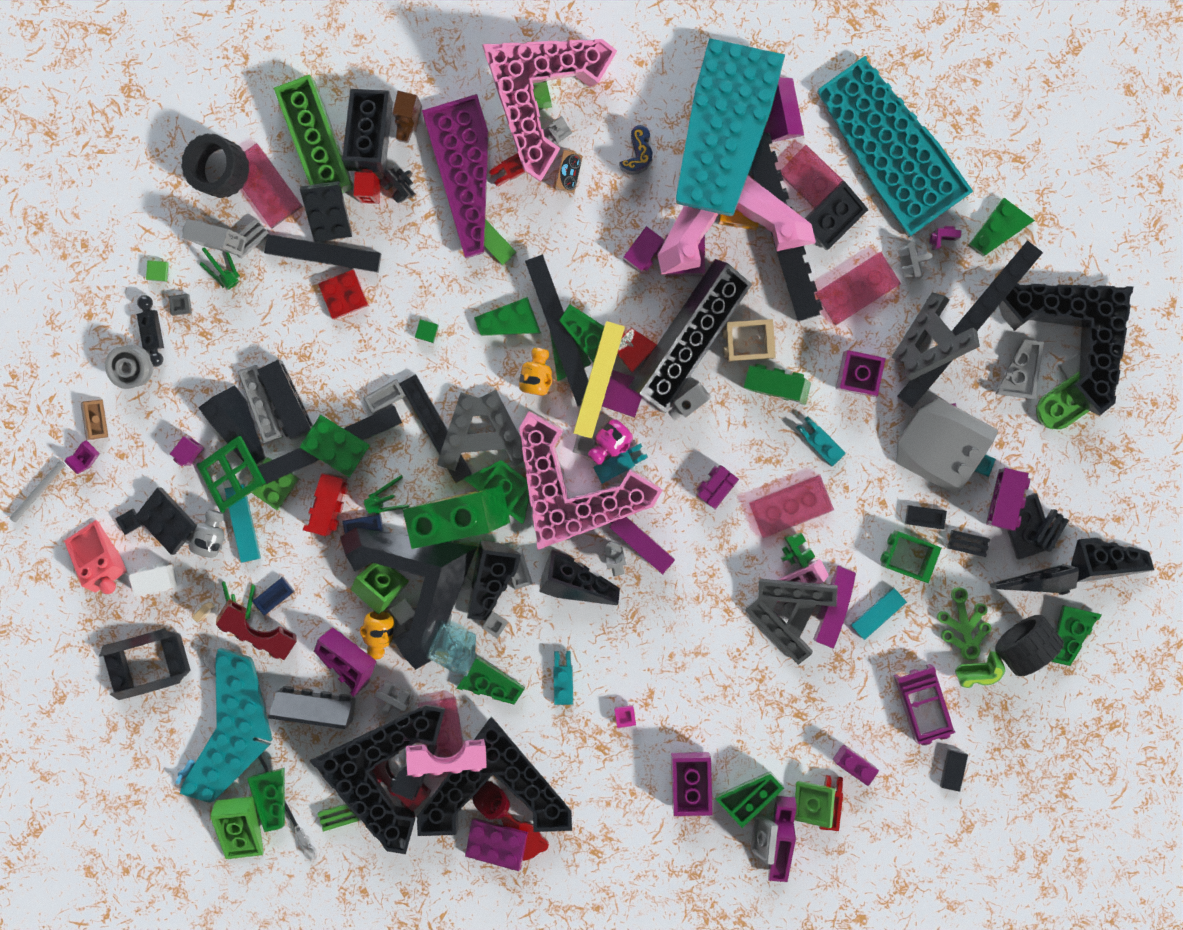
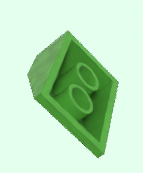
(237, 827)

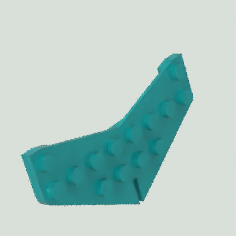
(239, 720)

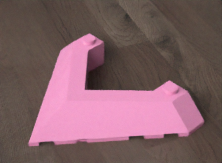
(522, 64)
(756, 203)
(557, 515)

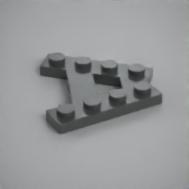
(948, 346)
(458, 441)
(806, 598)

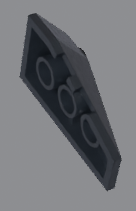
(1108, 560)
(492, 573)
(1055, 579)
(570, 581)

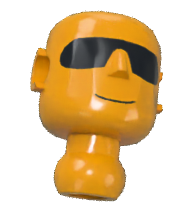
(535, 375)
(377, 633)

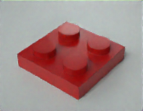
(343, 294)

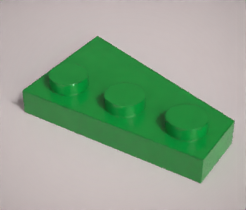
(999, 227)
(508, 319)
(490, 681)

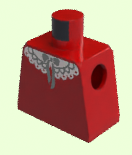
(634, 349)

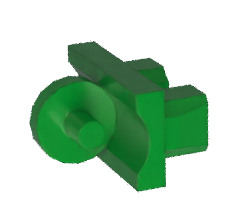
(802, 557)

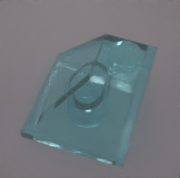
(453, 649)

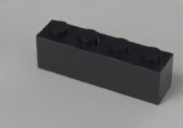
(285, 399)

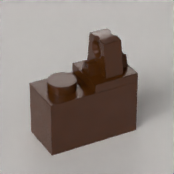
(406, 114)

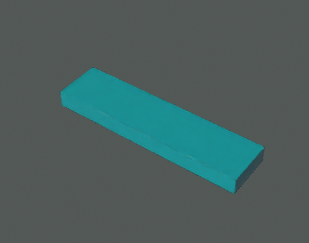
(243, 528)

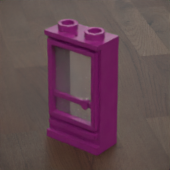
(924, 705)

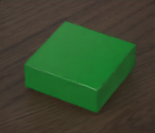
(426, 331)

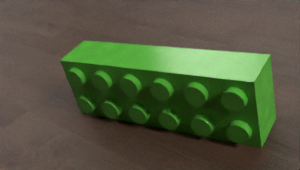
(312, 133)

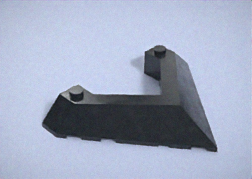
(1103, 319)
(444, 572)
(513, 770)
(351, 775)

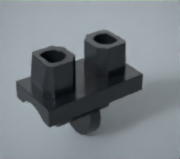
(401, 181)

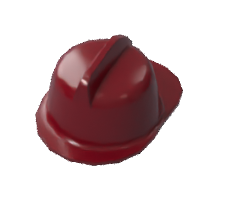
(491, 801)

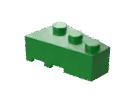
(777, 383)
(750, 797)

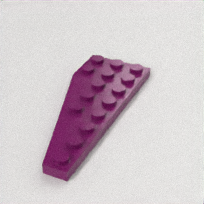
(461, 152)

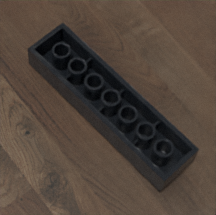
(690, 335)

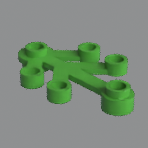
(965, 626)

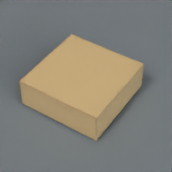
(203, 611)

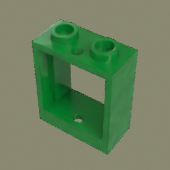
(928, 563)

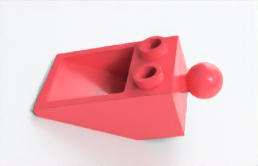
(95, 558)

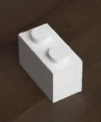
(152, 580)

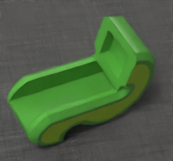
(981, 673)

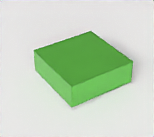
(157, 271)

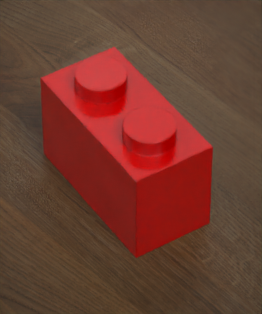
(367, 187)

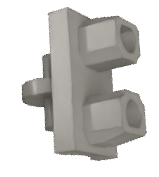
(557, 130)
(615, 558)

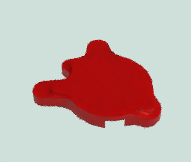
(535, 841)

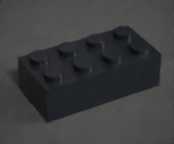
(367, 130)

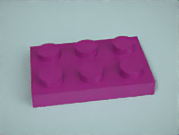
(496, 844)

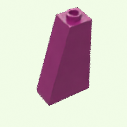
(642, 544)

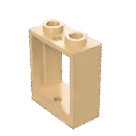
(769, 340)

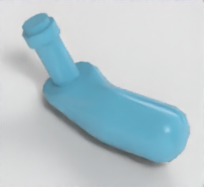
(183, 773)

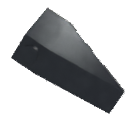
(231, 418)

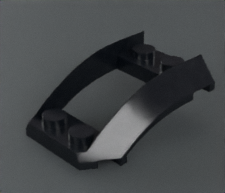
(119, 670)

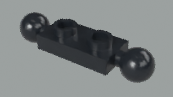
(150, 330)

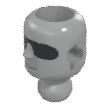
(208, 536)

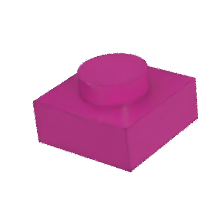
(625, 716)

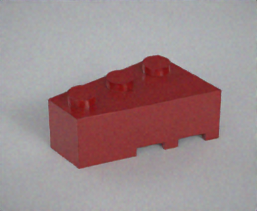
(327, 505)

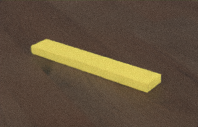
(598, 379)

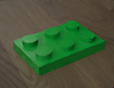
(335, 446)

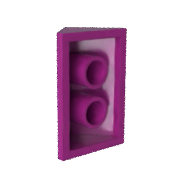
(785, 116)

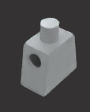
(696, 396)

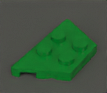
(513, 484)

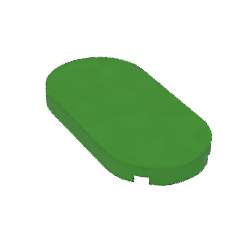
(1057, 407)

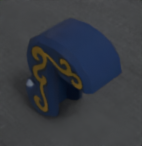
(642, 150)

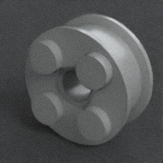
(118, 369)

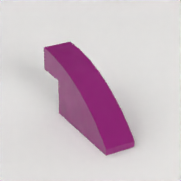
(833, 617)
(784, 817)

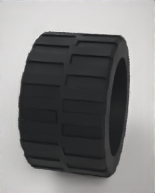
(195, 159)
(1029, 645)

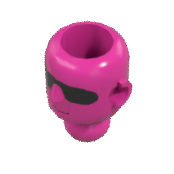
(611, 441)

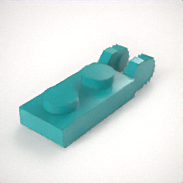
(822, 443)
(616, 465)
(563, 680)

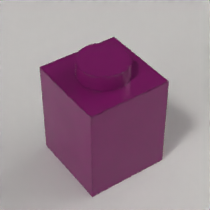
(186, 451)

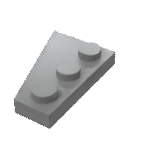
(1023, 371)

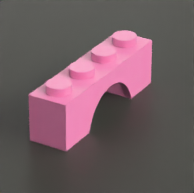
(470, 757)

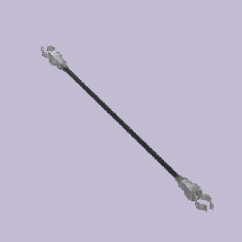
(303, 839)

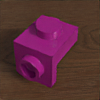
(948, 233)
(82, 458)

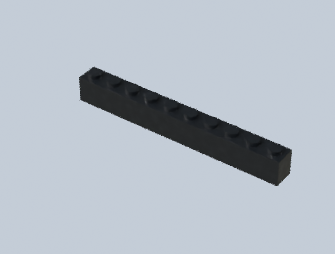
(791, 260)
(978, 315)

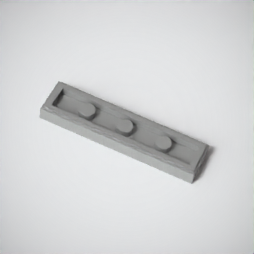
(260, 405)

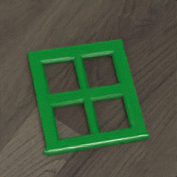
(230, 474)

